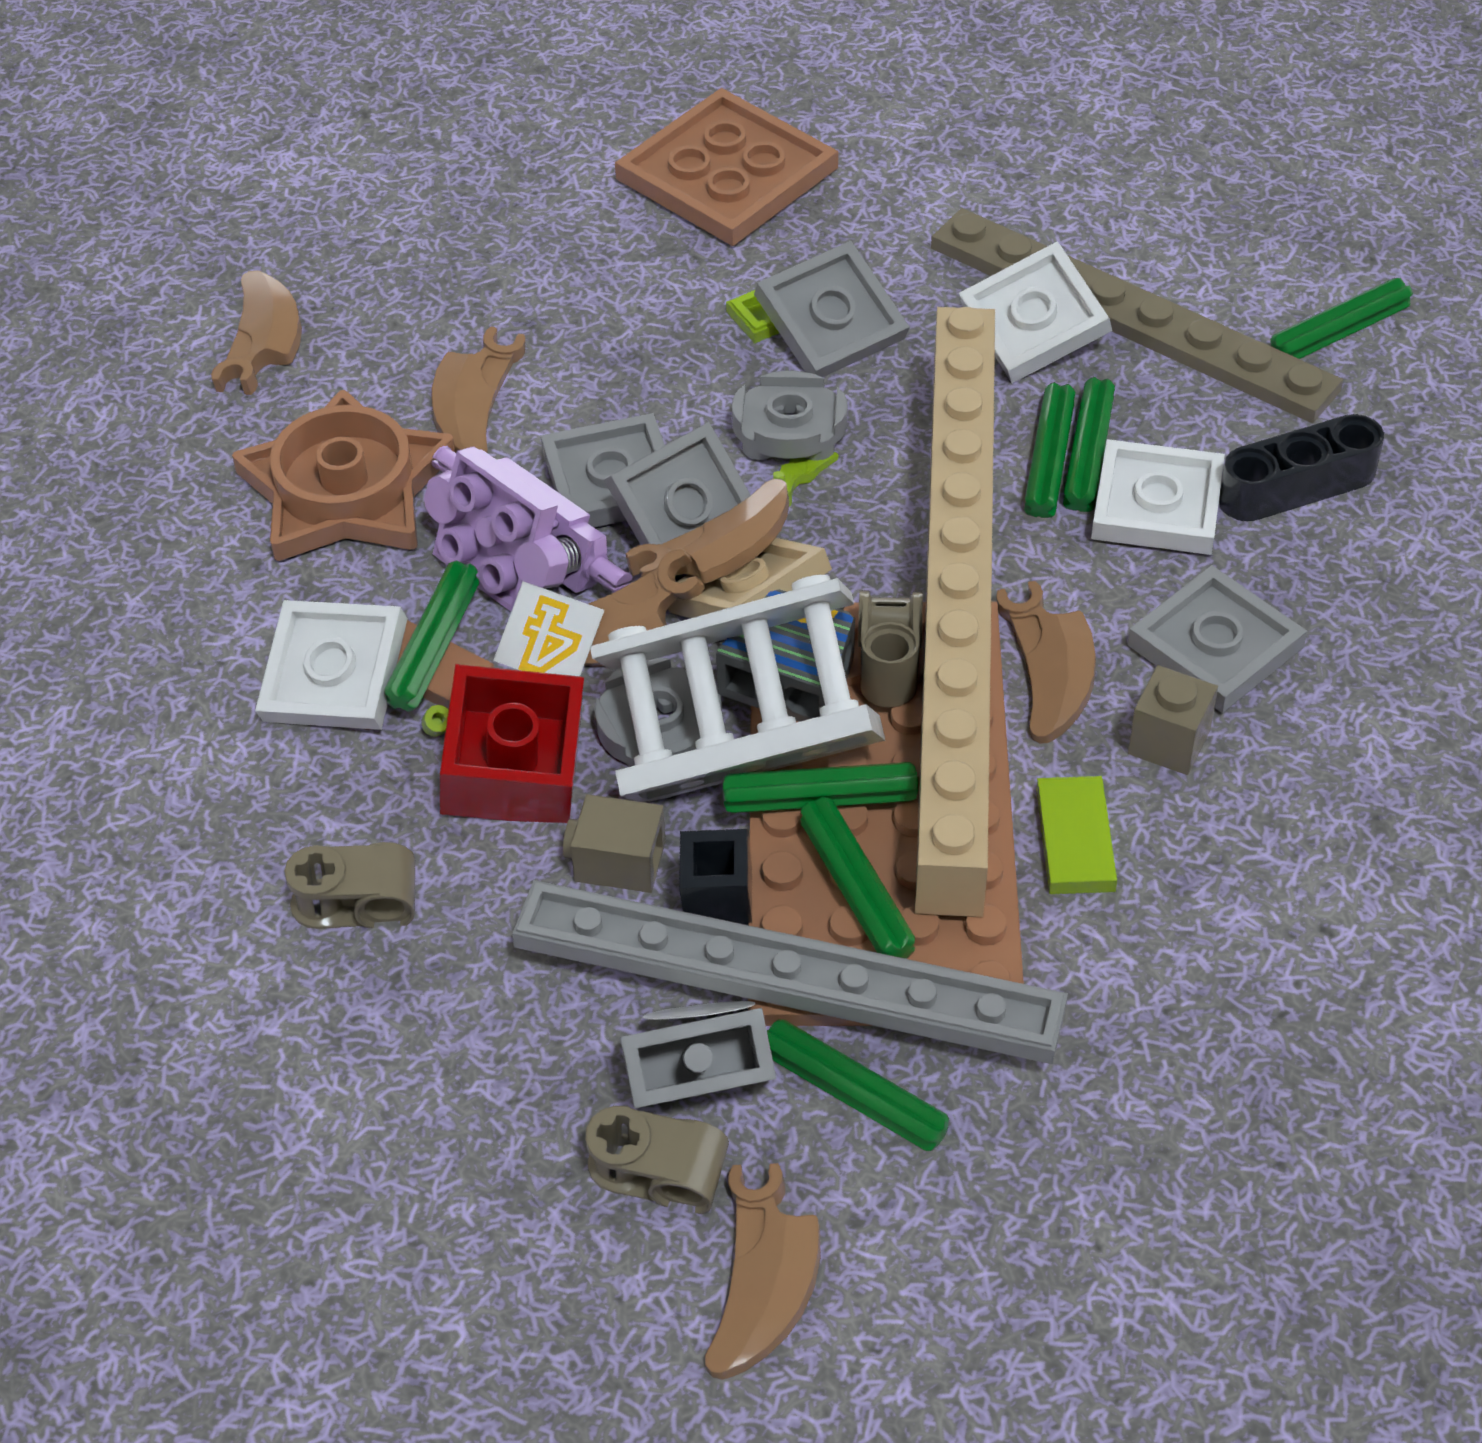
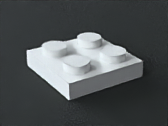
(1039, 311)
(1158, 497)
(331, 664)

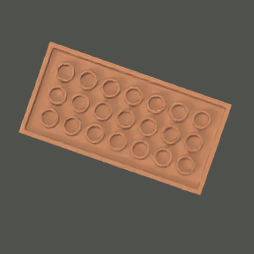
(801, 898)

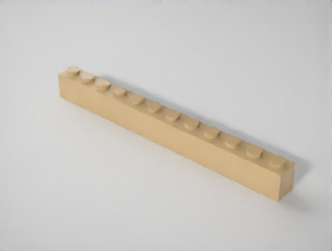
(958, 621)

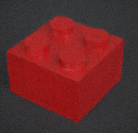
(511, 745)

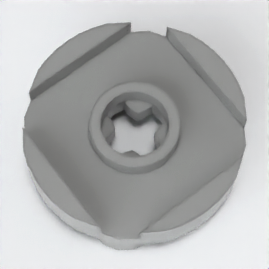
(810, 433)
(670, 694)

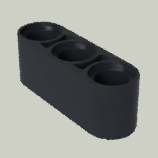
(1300, 467)

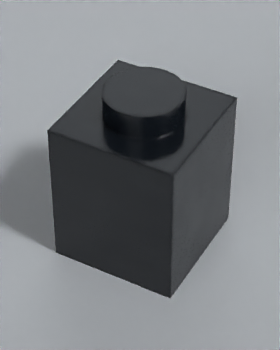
(716, 874)

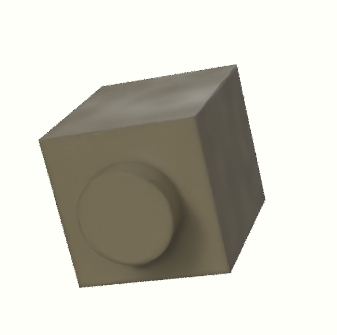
(1172, 719)
(616, 843)

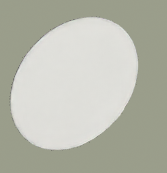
(699, 1010)

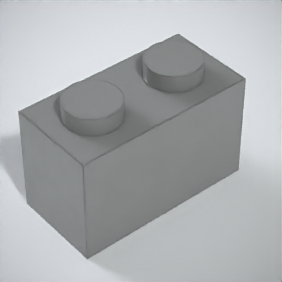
(697, 1058)

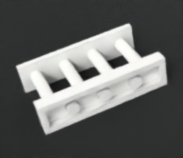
(779, 737)

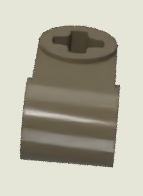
(889, 647)
(356, 885)
(659, 1157)

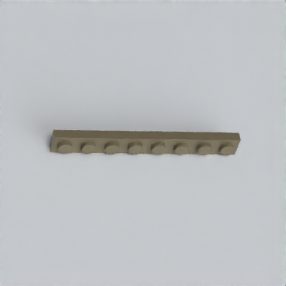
(1157, 322)

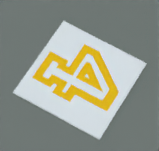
(548, 632)

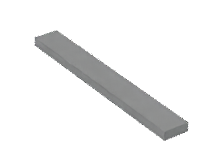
(792, 971)

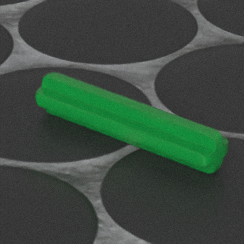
(1343, 319)
(1089, 445)
(1049, 451)
(432, 636)
(841, 784)
(857, 879)
(857, 1085)

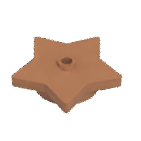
(342, 477)

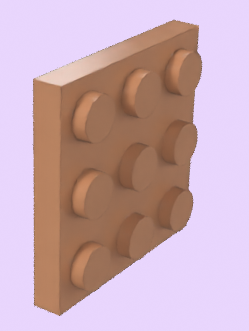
(726, 166)

